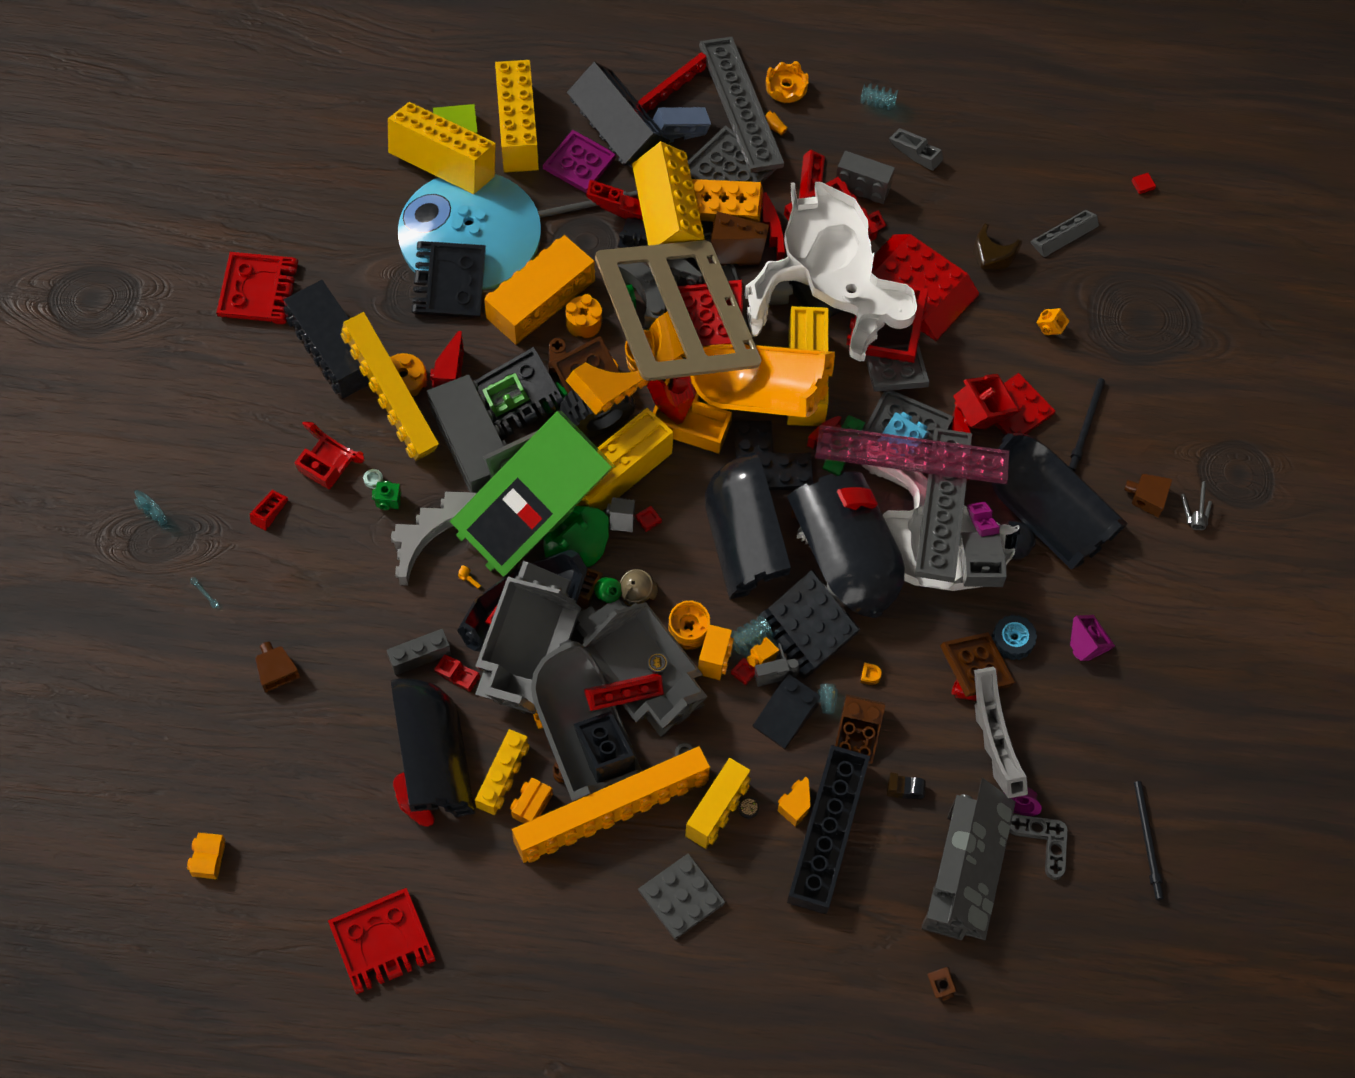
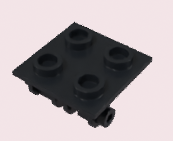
(633, 234)

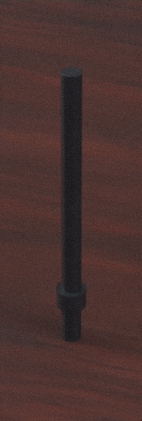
(1077, 452)
(1155, 877)

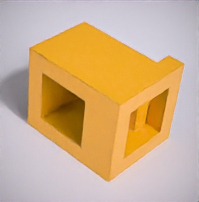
(763, 653)

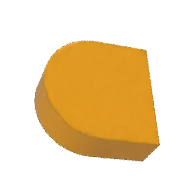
(870, 674)

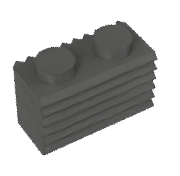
(621, 514)

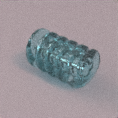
(879, 96)
(749, 633)

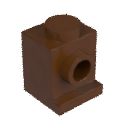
(935, 980)

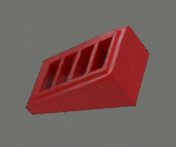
(264, 520)

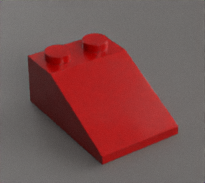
(449, 363)

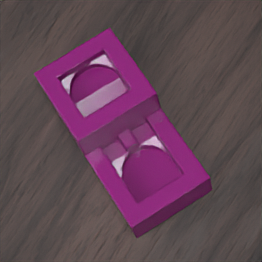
(982, 519)

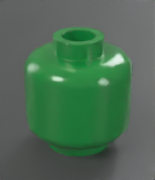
(608, 589)

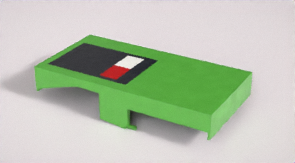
(532, 494)

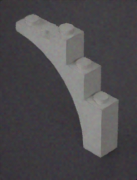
(431, 522)
(996, 739)

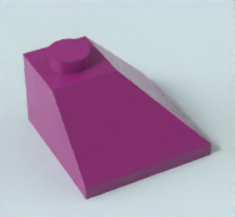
(1089, 638)

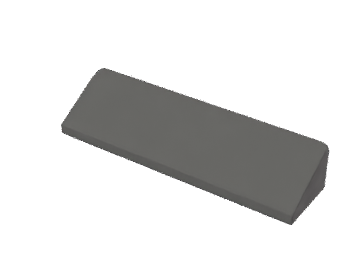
(1065, 233)

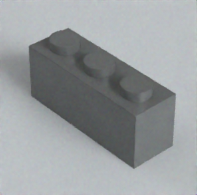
(418, 651)

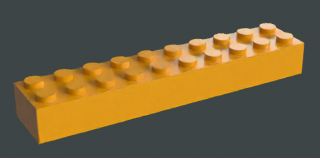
(611, 805)

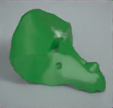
(582, 532)

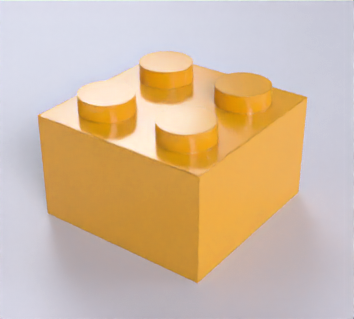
(715, 652)

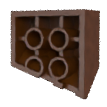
(737, 240)

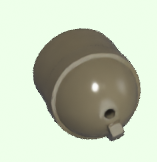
(641, 591)

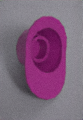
(1027, 804)

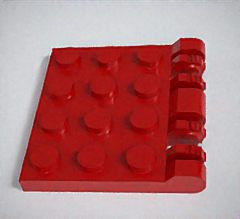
(255, 285)
(379, 937)

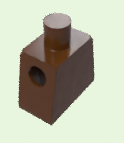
(1149, 493)
(275, 667)

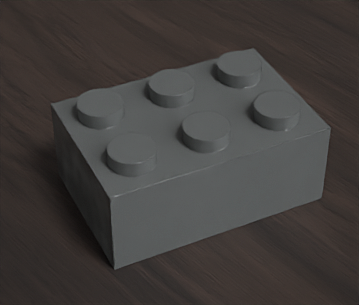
(865, 176)

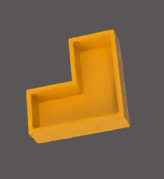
(703, 426)

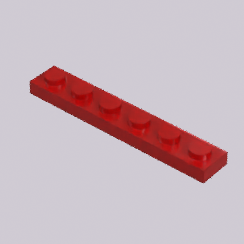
(674, 82)

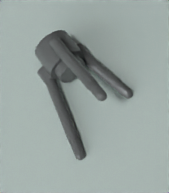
(1199, 519)

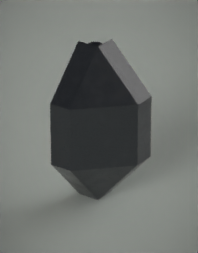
(474, 628)

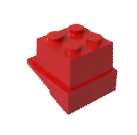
(985, 401)

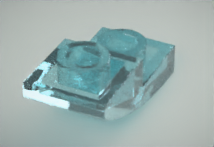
(149, 506)

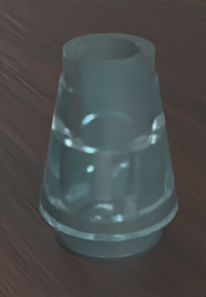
(828, 697)

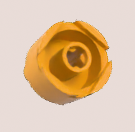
(583, 316)

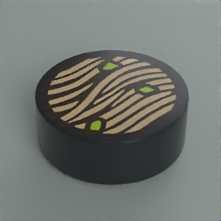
(748, 807)

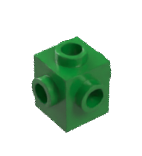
(387, 495)

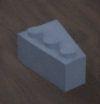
(682, 122)

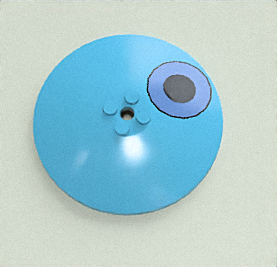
(501, 219)

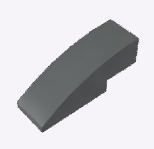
(917, 148)

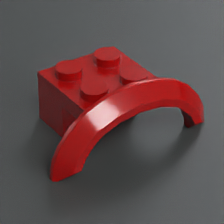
(326, 459)

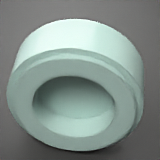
(371, 478)

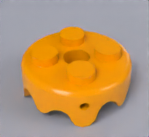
(789, 74)
(416, 376)

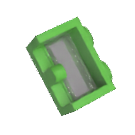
(505, 394)

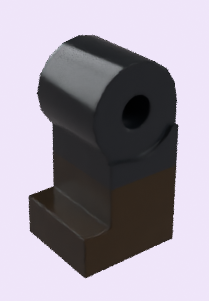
(905, 787)

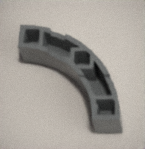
(643, 281)

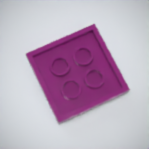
(579, 160)

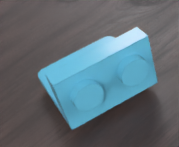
(903, 426)

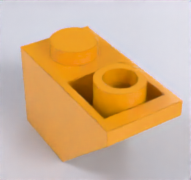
(796, 803)

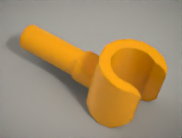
(464, 575)

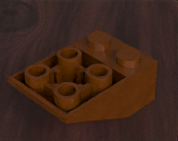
(860, 725)

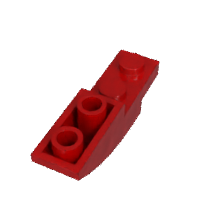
(614, 200)

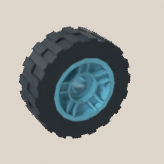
(1010, 627)

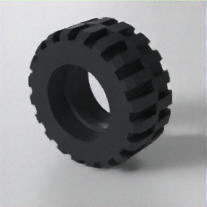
(598, 424)

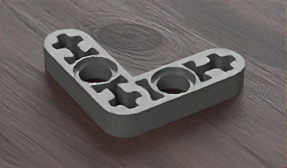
(1052, 839)

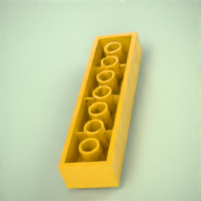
(389, 387)

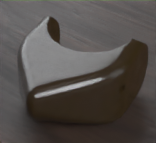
(993, 255)

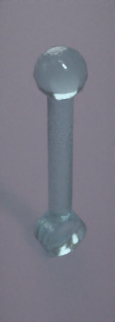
(214, 603)

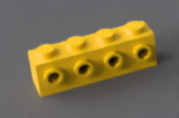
(501, 772)

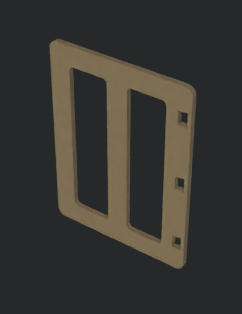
(731, 316)

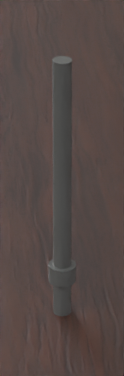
(576, 206)

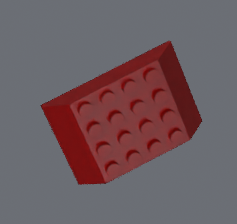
(914, 263)

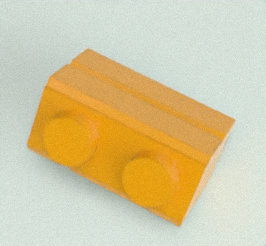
(532, 801)

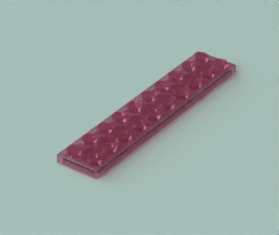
(912, 454)

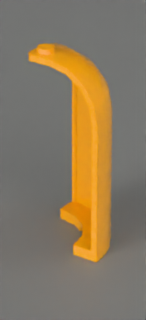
(784, 383)

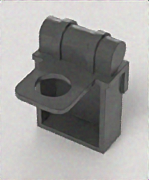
(776, 670)

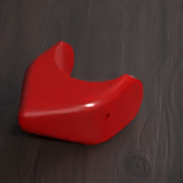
(673, 402)
(423, 817)

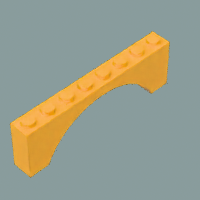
(604, 388)

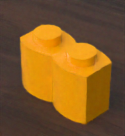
(207, 855)

